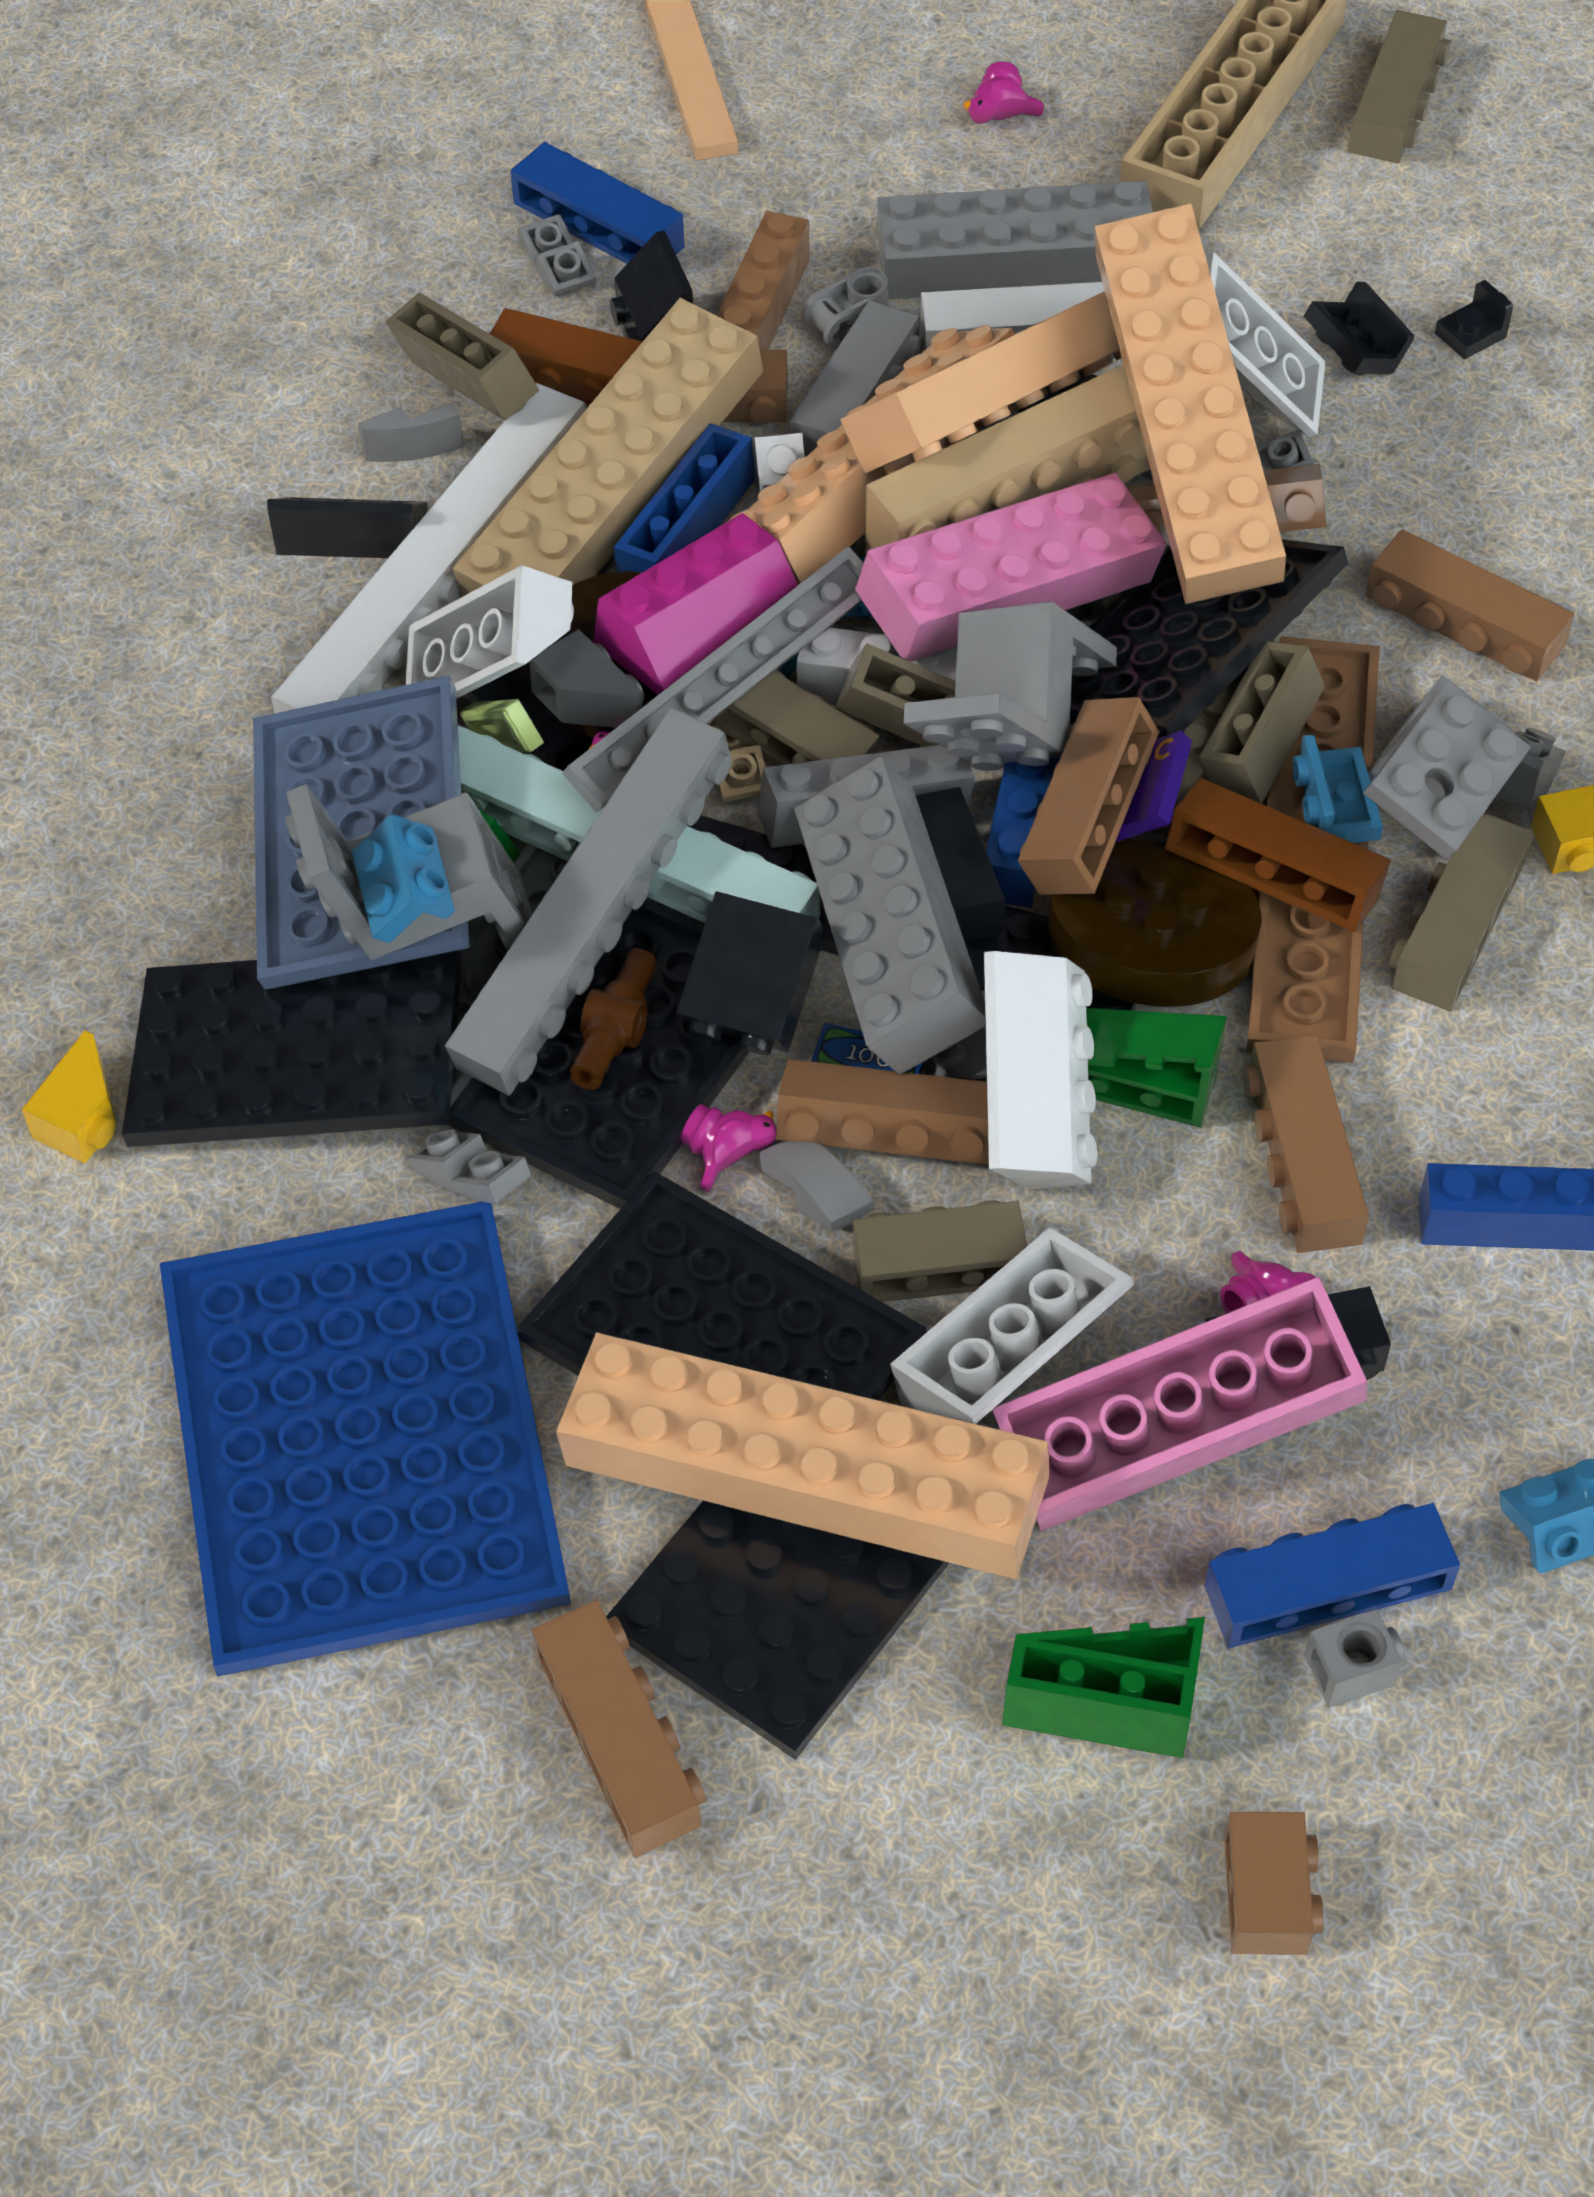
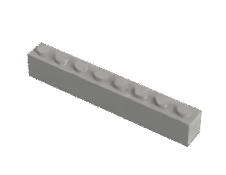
(590, 902)

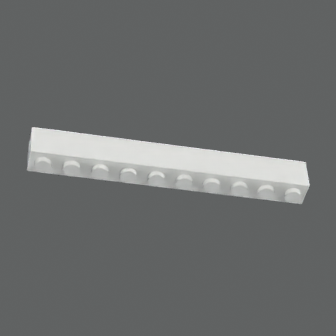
(419, 574)

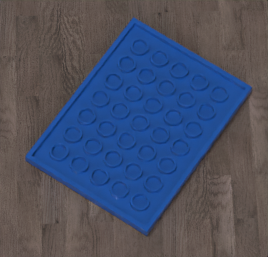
(359, 1438)

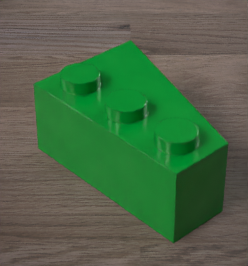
(1156, 1061)
(1107, 1686)

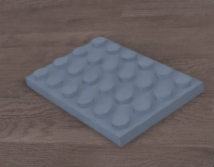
(362, 762)

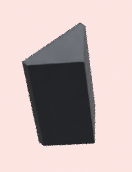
(341, 526)

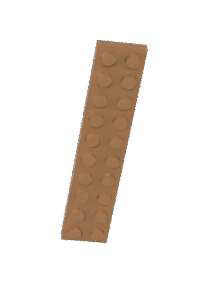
(1303, 964)

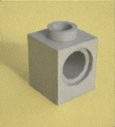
(1343, 1678)

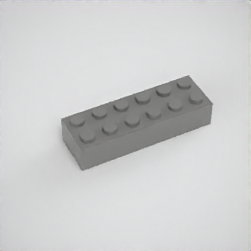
(999, 236)
(891, 916)

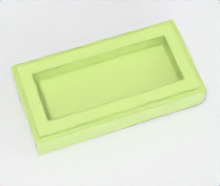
(503, 721)

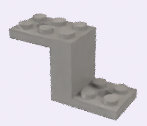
(1012, 685)
(1444, 767)
(473, 859)

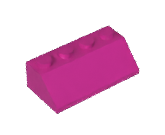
(692, 602)

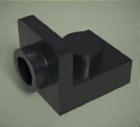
(1478, 323)

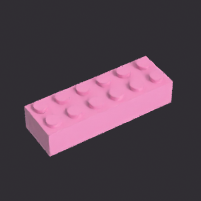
(1041, 550)
(1188, 1400)

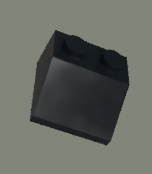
(648, 288)

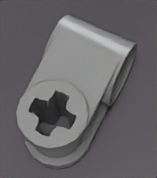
(844, 303)

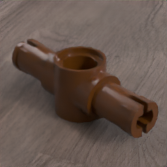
(613, 1019)

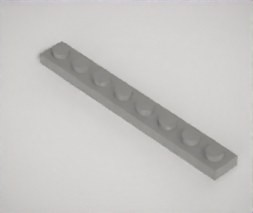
(725, 673)

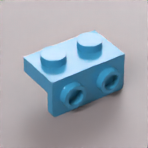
(1335, 791)
(401, 876)
(1555, 1515)

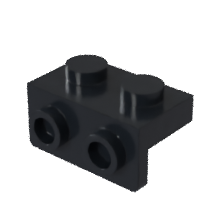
(1361, 331)

